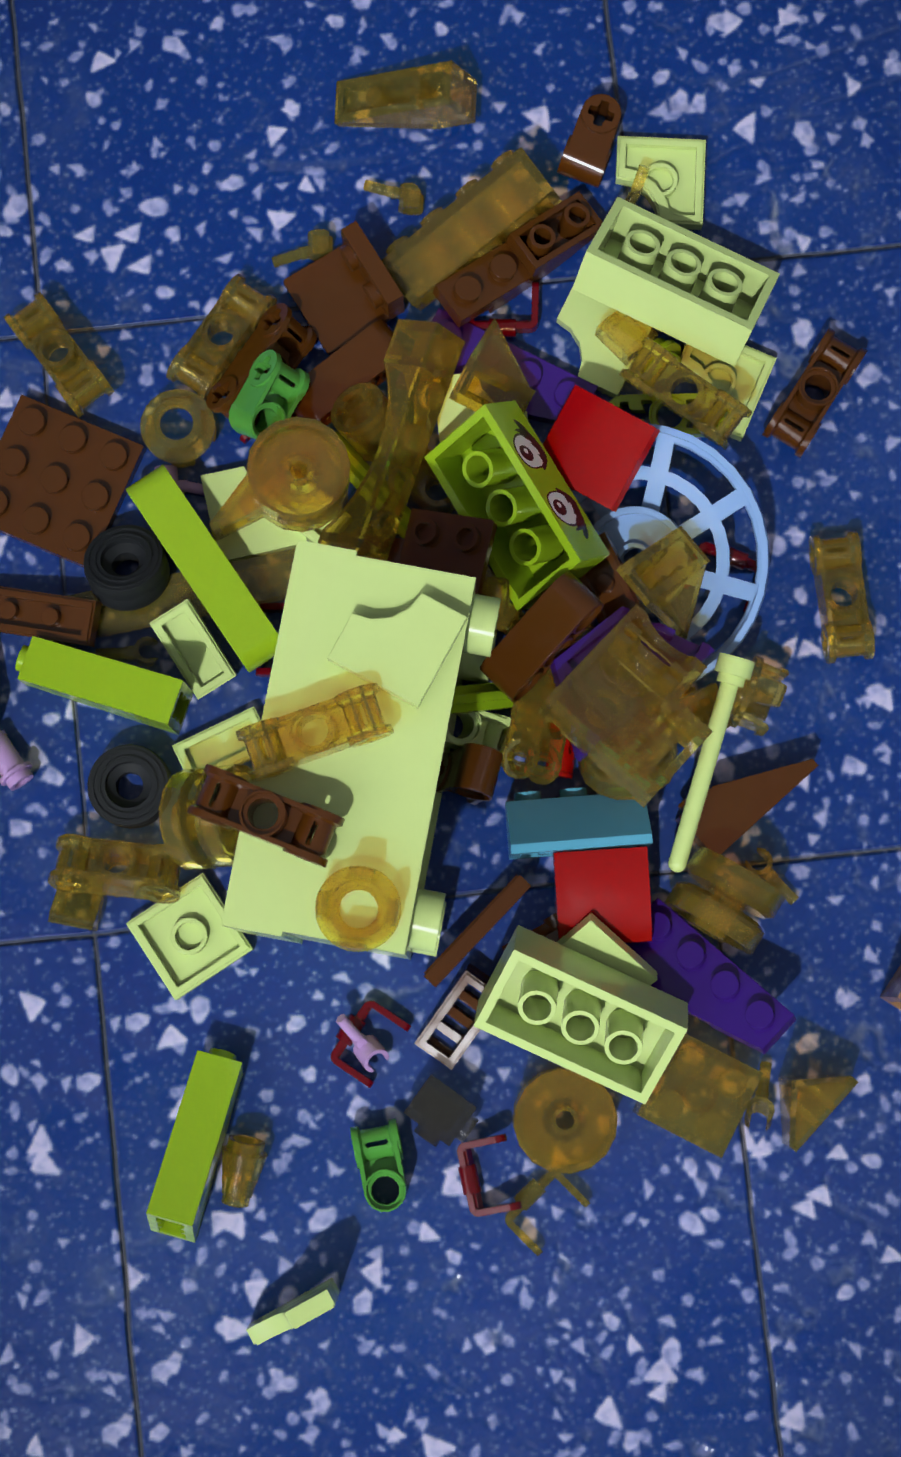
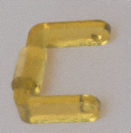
(530, 1194)

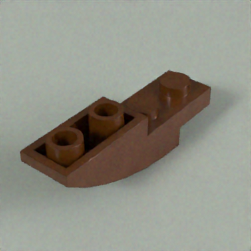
(523, 259)

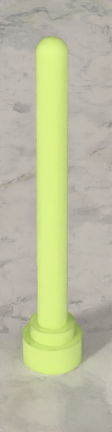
(731, 675)

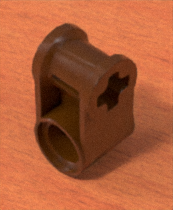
(590, 145)
(470, 772)

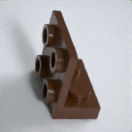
(345, 291)
(449, 543)

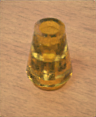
(241, 1168)

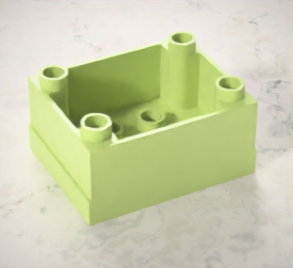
(378, 787)

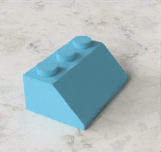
(573, 823)

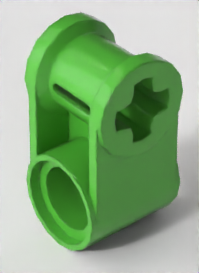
(268, 394)
(380, 1161)

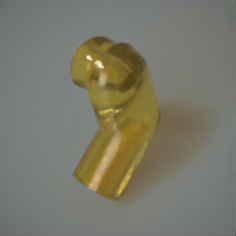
(508, 615)

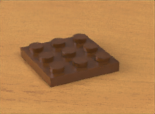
(61, 479)

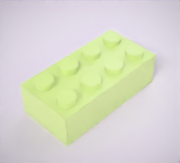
(675, 281)
(582, 1014)

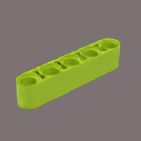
(205, 567)

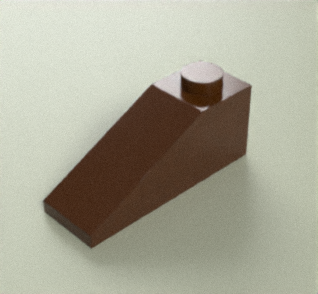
(740, 803)

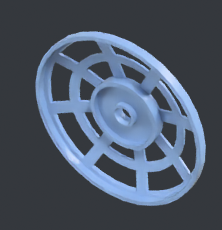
(645, 525)

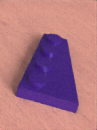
(550, 382)
(711, 982)

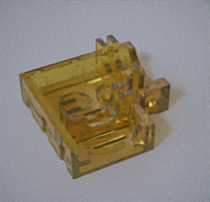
(627, 706)

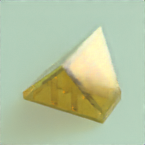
(492, 374)
(668, 578)
(808, 1102)

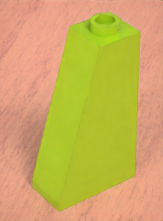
(105, 684)
(195, 1145)

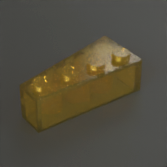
(469, 226)

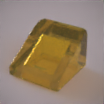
(623, 335)
(76, 910)

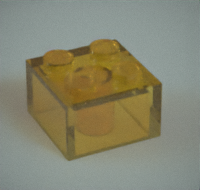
(701, 1095)

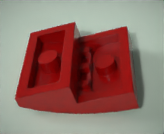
(598, 447)
(609, 885)

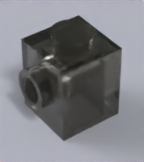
(441, 1113)

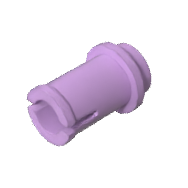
(13, 769)

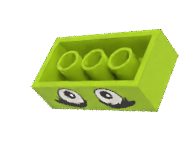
(504, 474)

